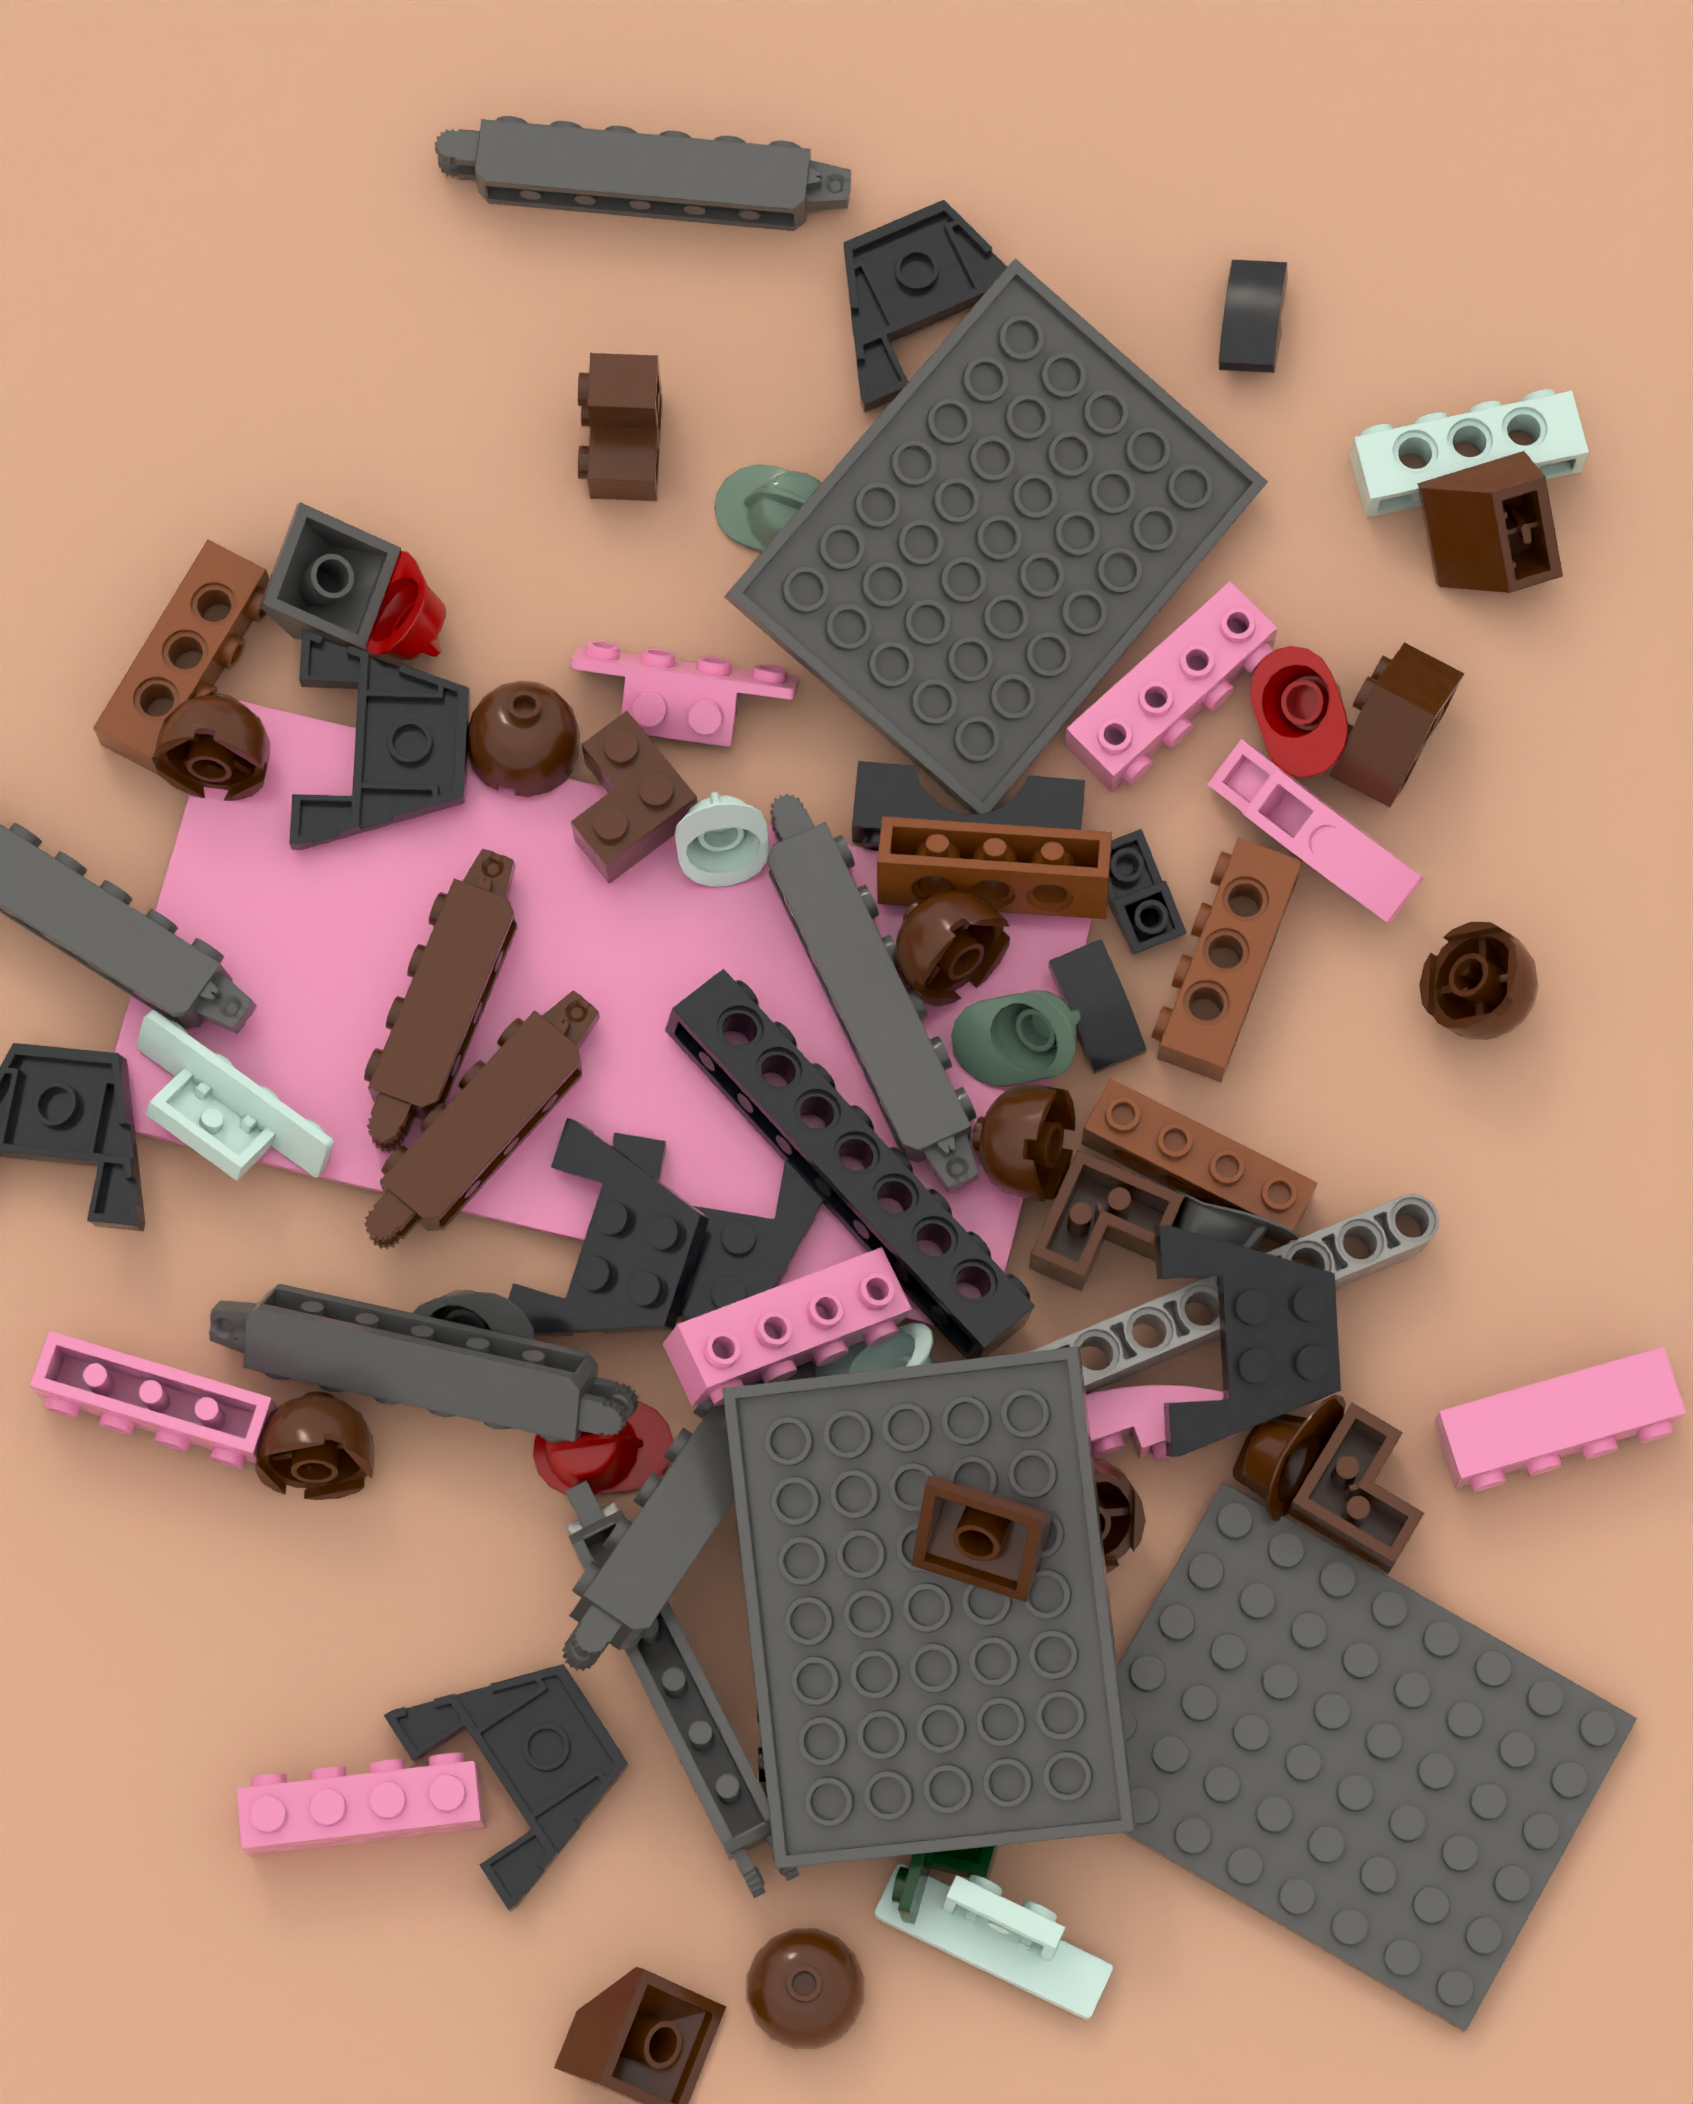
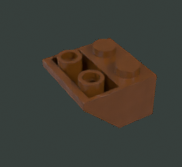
(1491, 526)

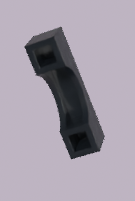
(898, 792)

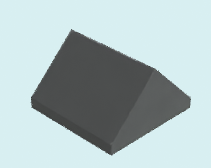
(329, 579)

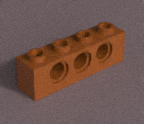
(213, 579)
(1002, 864)
(1269, 881)
(1194, 1158)

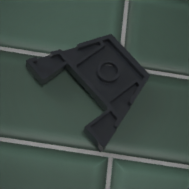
(907, 280)
(406, 744)
(78, 1112)
(634, 1250)
(739, 1251)
(1273, 1336)
(543, 1750)

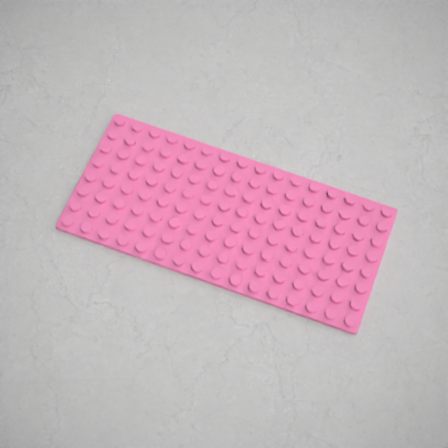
(329, 944)

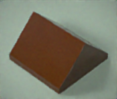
(980, 1537)

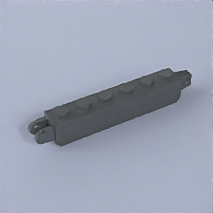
(643, 173)
(114, 939)
(869, 996)
(424, 1363)
(660, 1542)
(687, 1709)

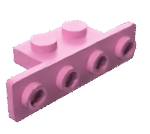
(680, 696)

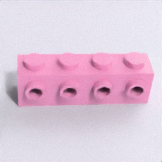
(1170, 688)
(788, 1327)
(151, 1397)
(1560, 1418)
(360, 1806)

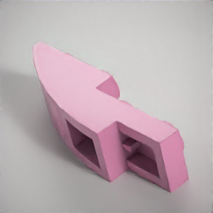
(1315, 831)
(1137, 1414)

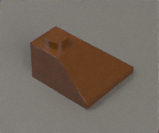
(642, 2039)

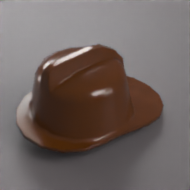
(1283, 1452)

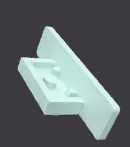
(222, 1109)
(1003, 1940)

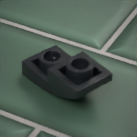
(1253, 316)
(1139, 896)
(1107, 1021)

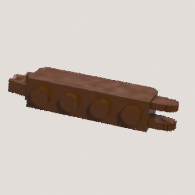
(443, 1001)
(483, 1123)

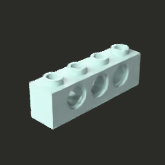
(1390, 486)

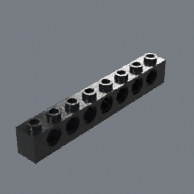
(775, 1112)

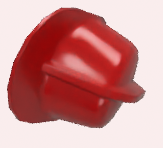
(408, 615)
(1299, 711)
(608, 1461)

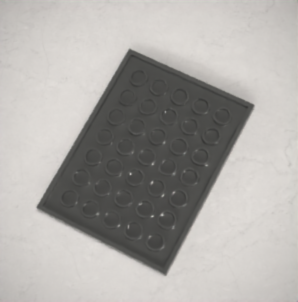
(996, 539)
(897, 1696)
(1354, 1755)

